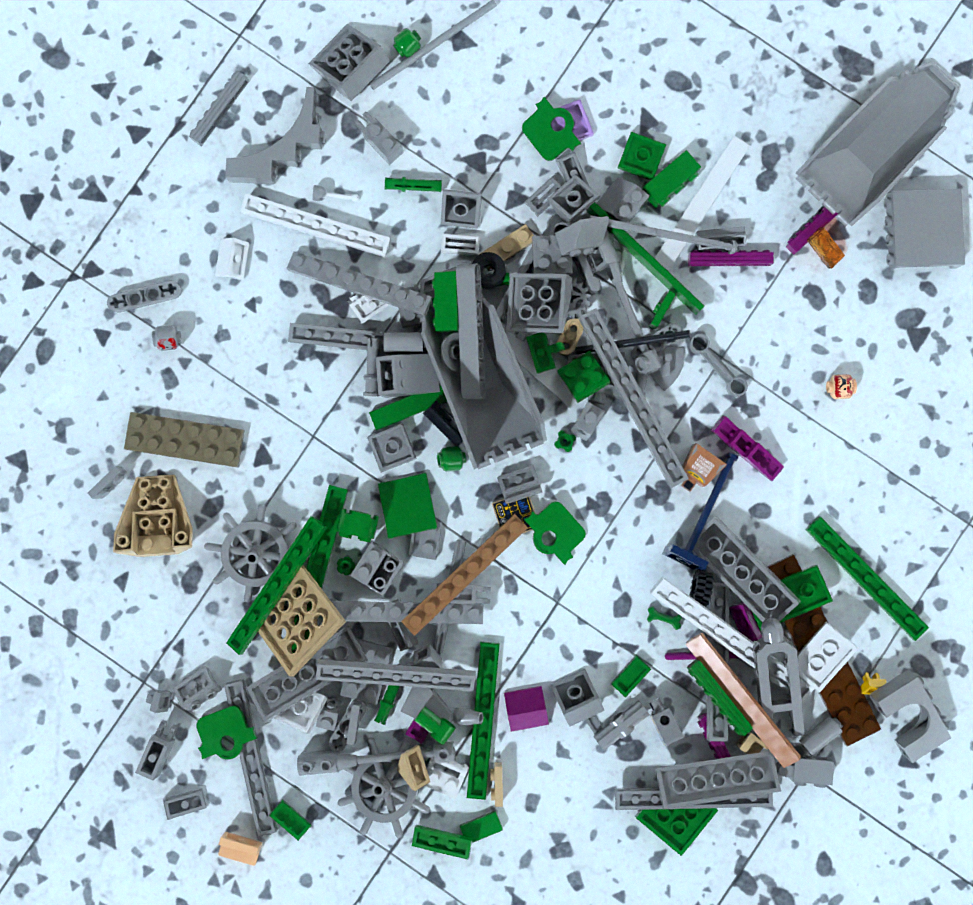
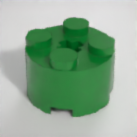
(357, 524)

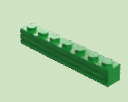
(719, 697)

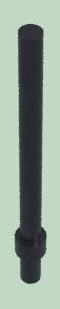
(669, 336)

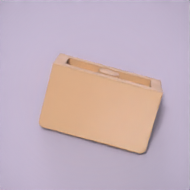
(239, 848)

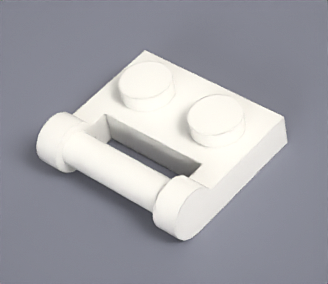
(444, 781)

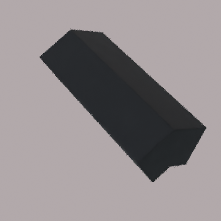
(444, 422)

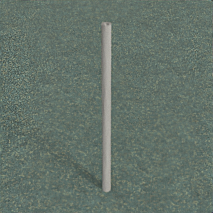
(433, 44)

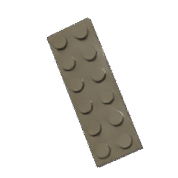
(184, 439)

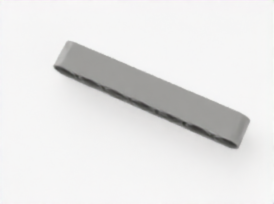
(471, 331)

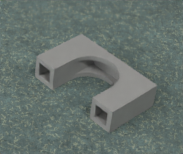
(929, 730)

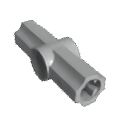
(621, 725)

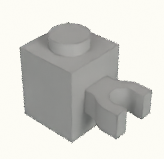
(426, 658)

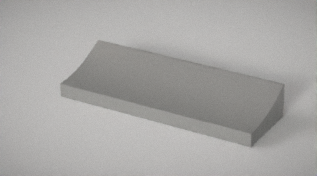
(744, 572)

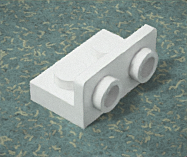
(365, 307)

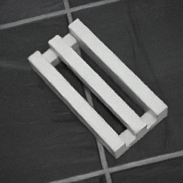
(464, 245)

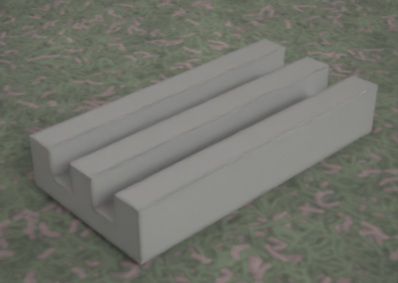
(534, 207)

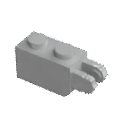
(380, 139)
(156, 752)
(810, 770)

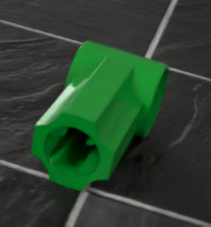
(438, 727)

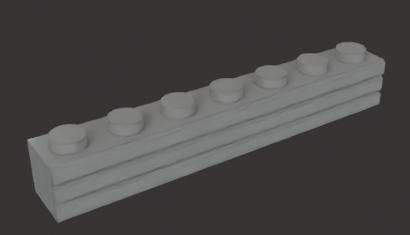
(219, 108)

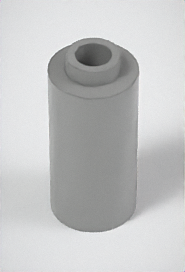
(403, 342)
(821, 735)

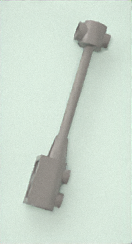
(607, 259)
(333, 761)

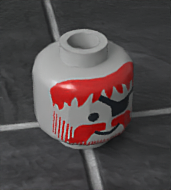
(166, 337)

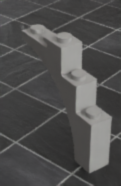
(304, 134)

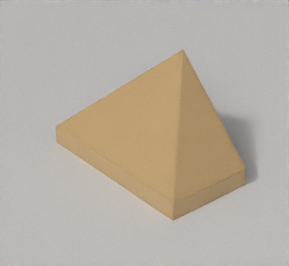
(413, 768)

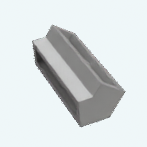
(724, 235)
(402, 635)

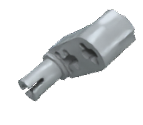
(611, 391)

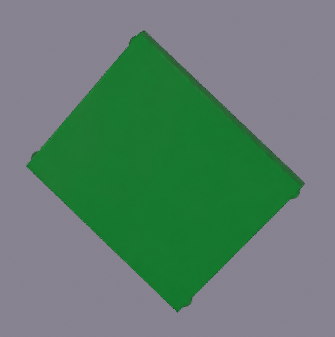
(407, 505)

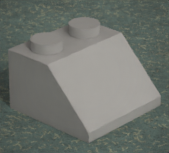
(623, 200)
(582, 236)
(577, 697)

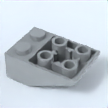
(406, 375)

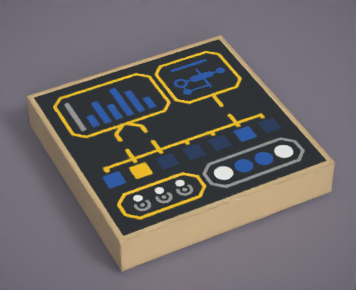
(521, 508)

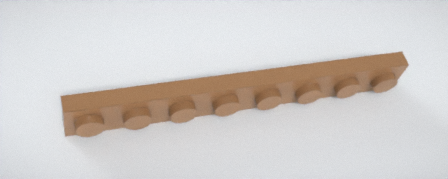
(464, 575)

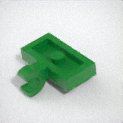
(542, 352)

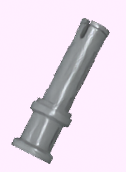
(370, 378)

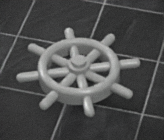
(253, 553)
(382, 788)

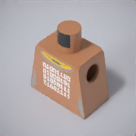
(700, 467)

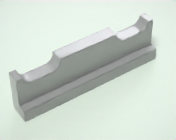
(594, 724)

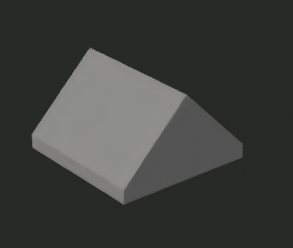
(572, 199)
(460, 208)

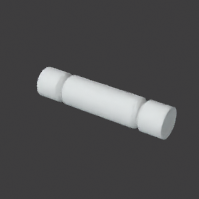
(624, 251)

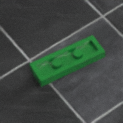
(442, 842)

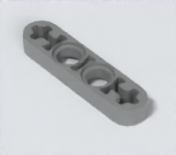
(145, 300)

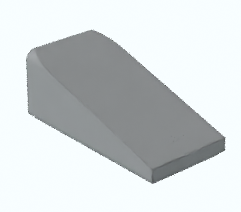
(569, 166)
(184, 803)

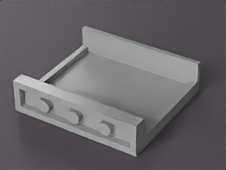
(924, 228)

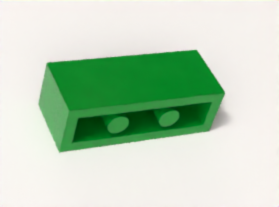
(672, 179)
(445, 302)

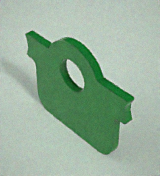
(543, 137)
(562, 524)
(220, 724)

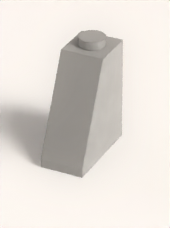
(420, 697)

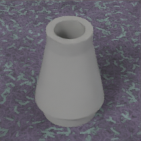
(465, 716)

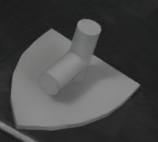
(672, 366)

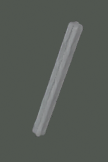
(443, 627)

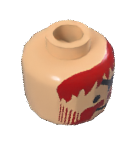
(841, 386)

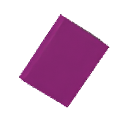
(526, 708)

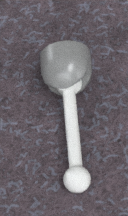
(320, 193)

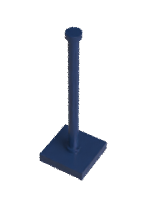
(686, 556)

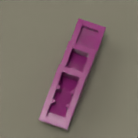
(747, 448)

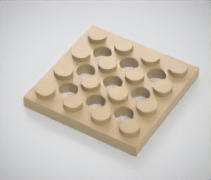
(308, 620)

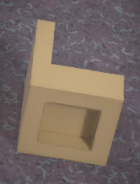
(750, 744)

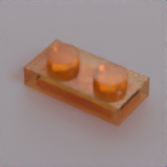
(825, 247)

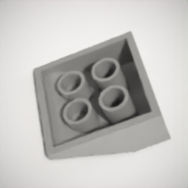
(350, 61)

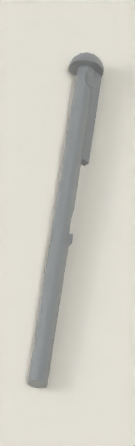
(731, 247)

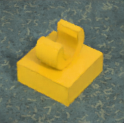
(871, 685)

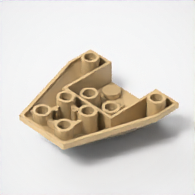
(154, 519)

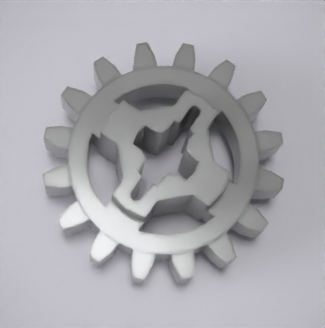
(578, 298)

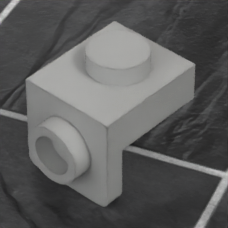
(329, 714)

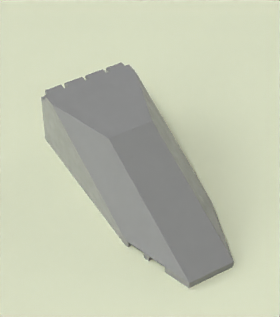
(879, 142)
(507, 413)

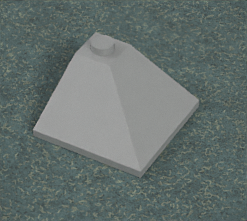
(538, 302)

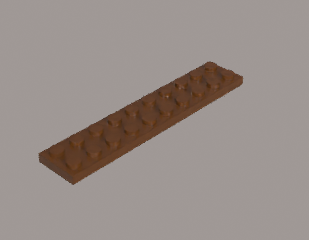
(843, 693)

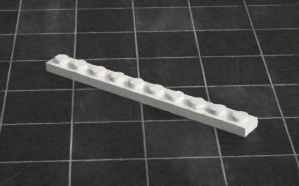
(721, 631)

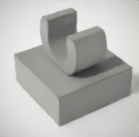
(159, 701)

